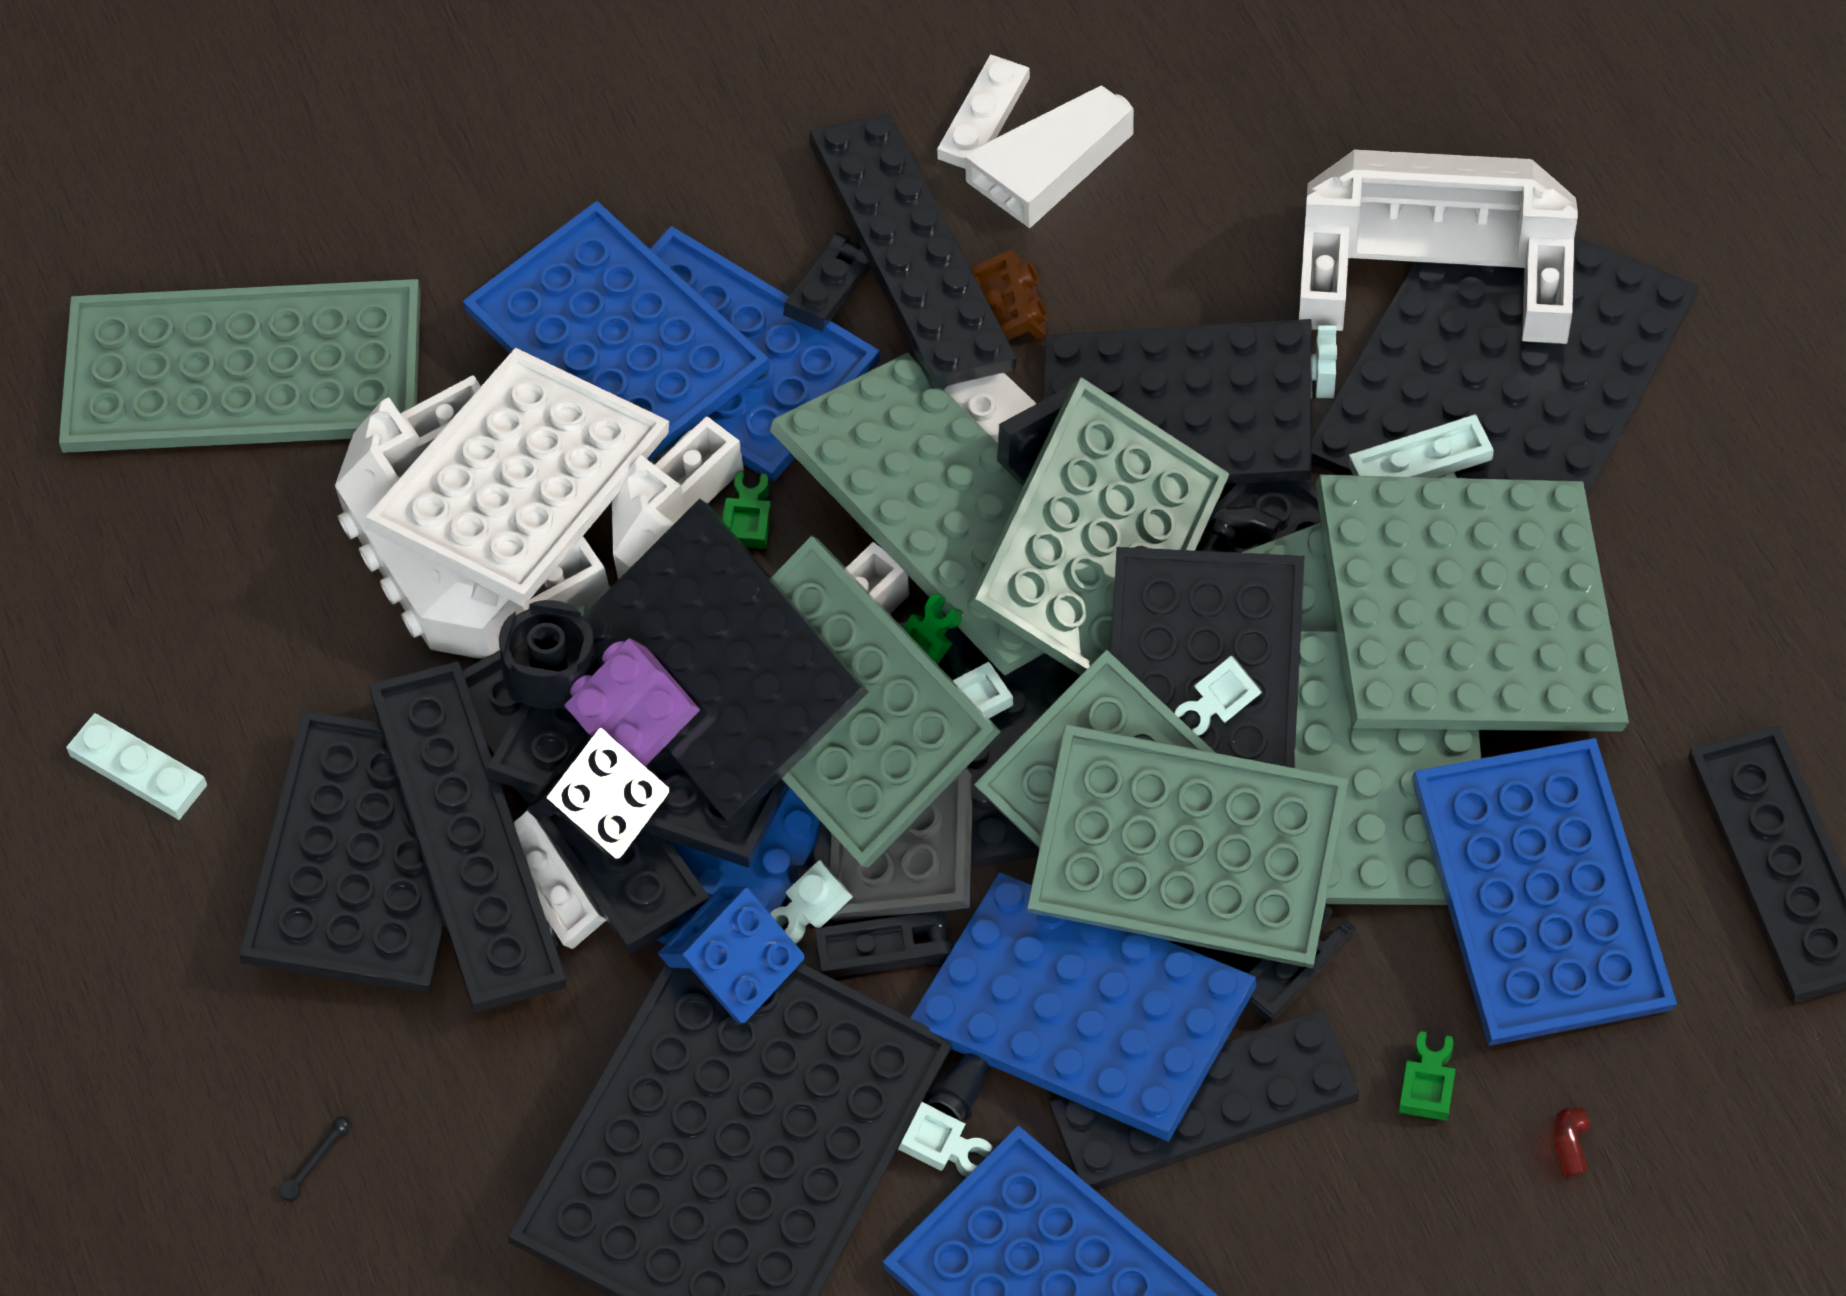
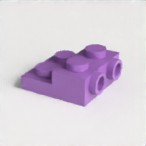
(632, 701)

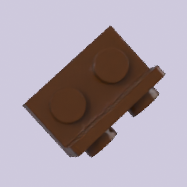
(1012, 294)

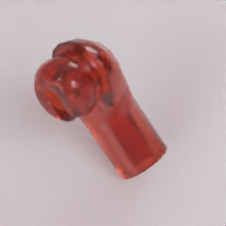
(1566, 1140)

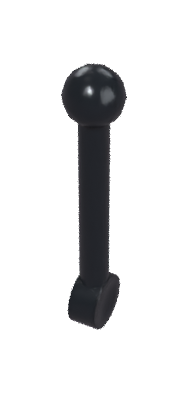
(290, 1188)

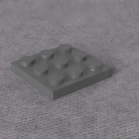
(921, 869)

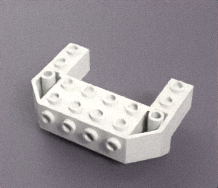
(1441, 213)
(701, 468)
(438, 603)

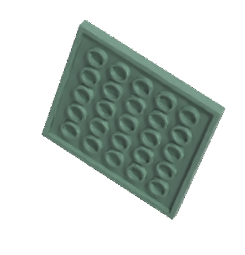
(1469, 604)

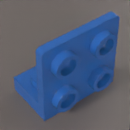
(734, 950)

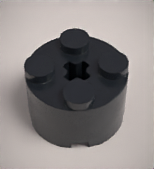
(545, 653)

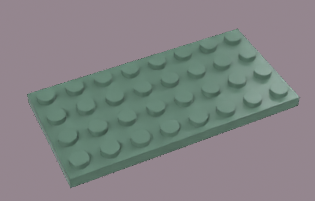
(237, 364)
(916, 483)

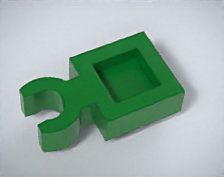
(749, 514)
(930, 631)
(1428, 1084)

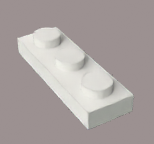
(984, 109)
(558, 888)

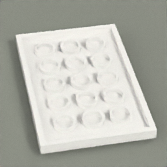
(517, 476)

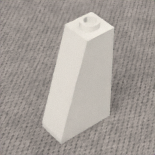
(1050, 155)

